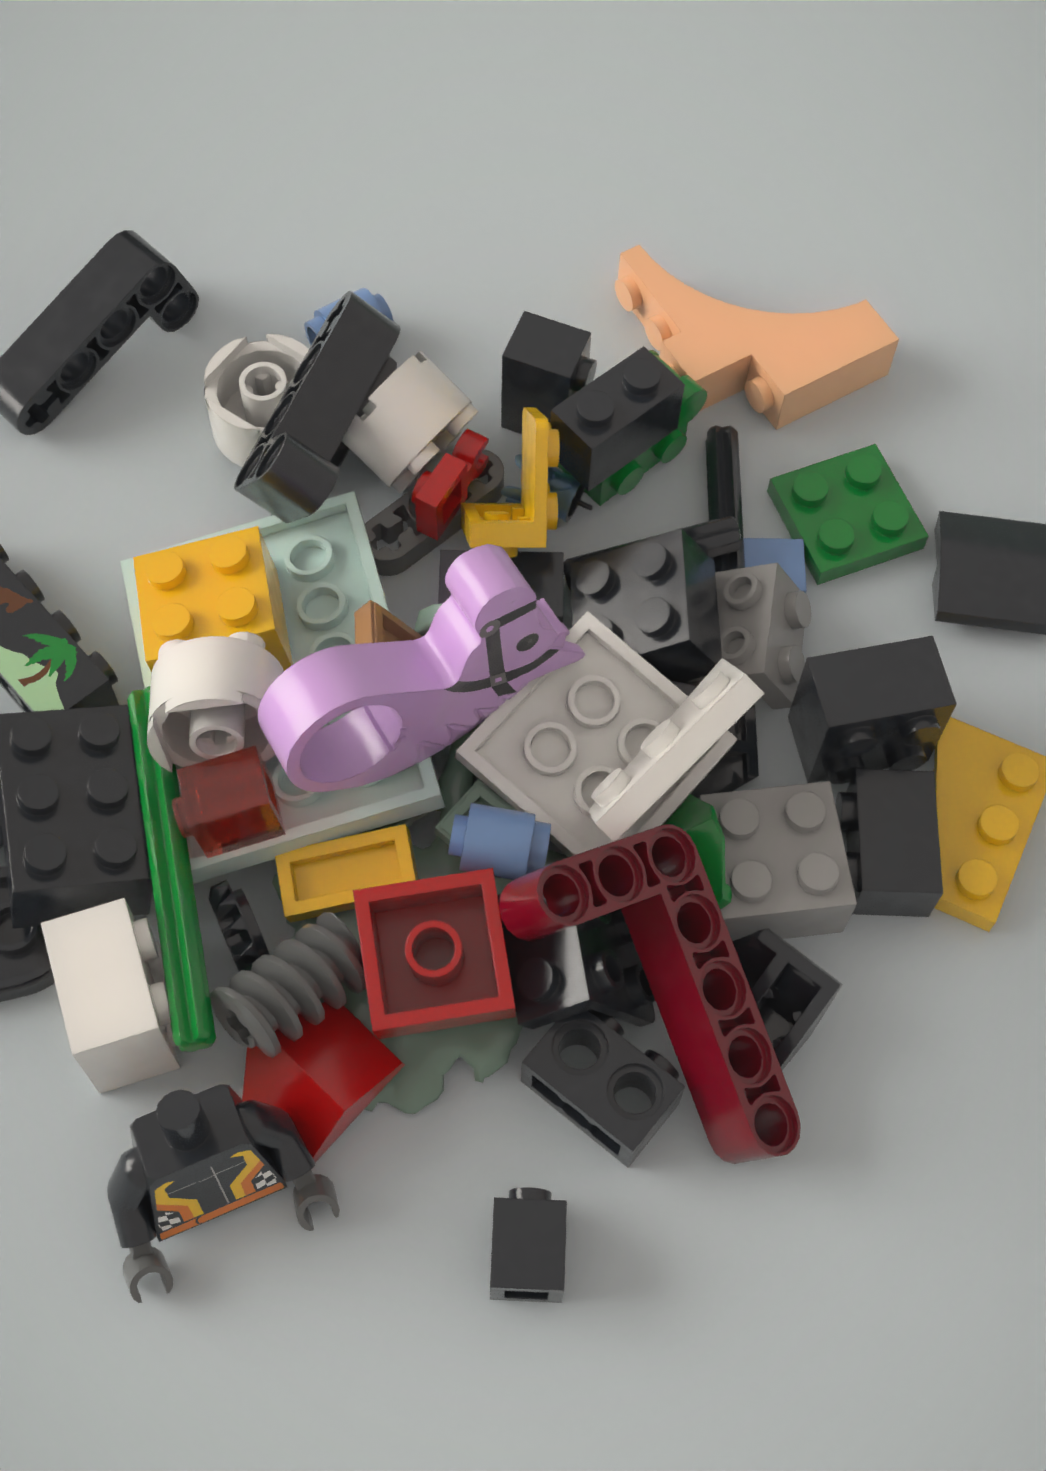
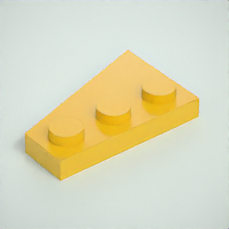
(985, 814)

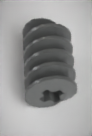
(291, 985)

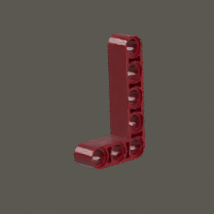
(691, 973)

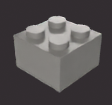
(784, 861)

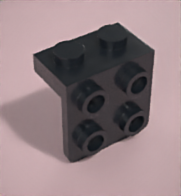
(577, 972)

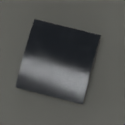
(990, 572)

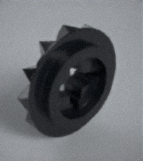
(237, 925)

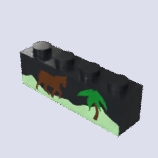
(40, 652)

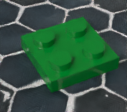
(847, 513)

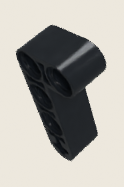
(88, 326)
(291, 460)

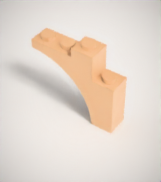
(779, 359)

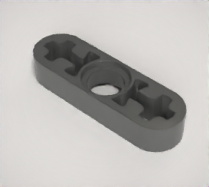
(413, 544)

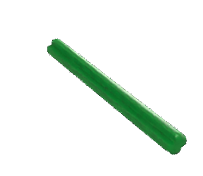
(172, 891)

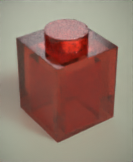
(228, 802)

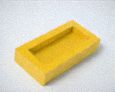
(327, 872)

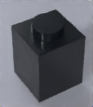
(528, 1247)

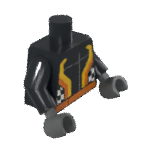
(202, 1161)

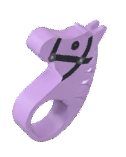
(416, 692)

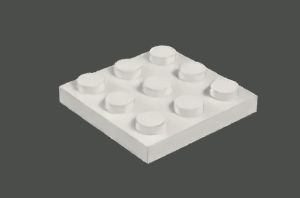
(576, 728)

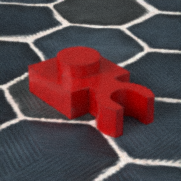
(441, 492)

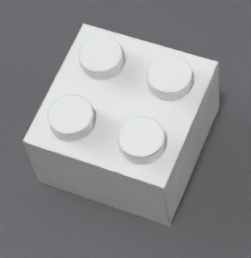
(112, 994)

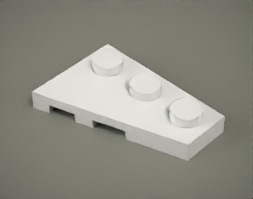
(673, 748)

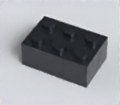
(71, 813)

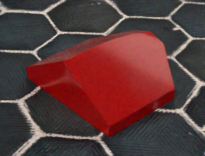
(322, 1076)

